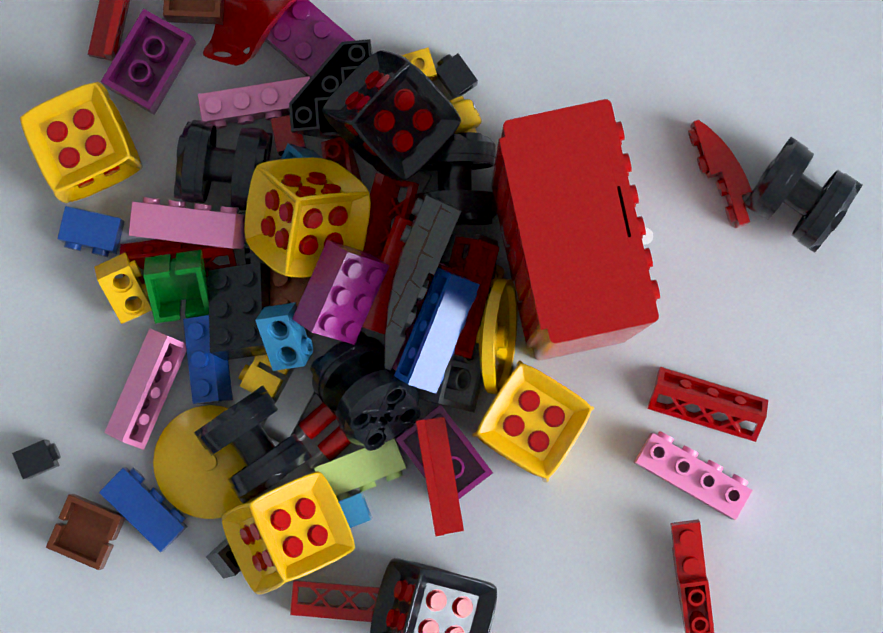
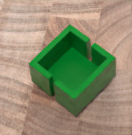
(176, 280)

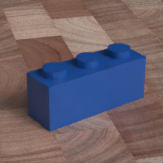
(207, 372)
(144, 508)

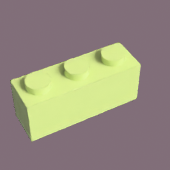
(363, 468)

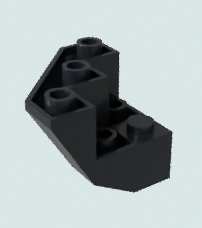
(307, 105)

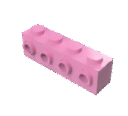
(249, 102)
(187, 225)
(146, 389)
(692, 475)

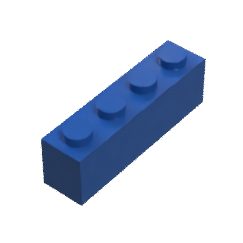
(436, 330)

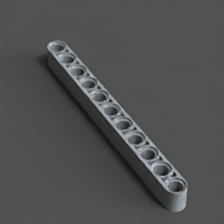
(299, 390)

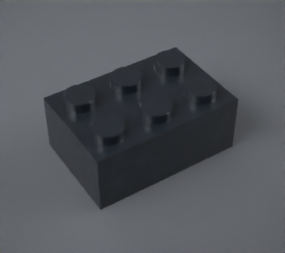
(235, 302)

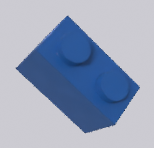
(90, 231)

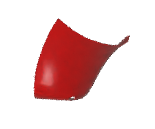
(244, 26)

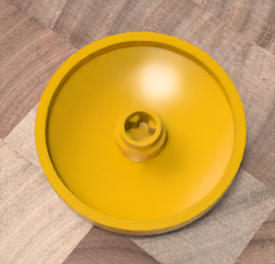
(498, 335)
(188, 473)

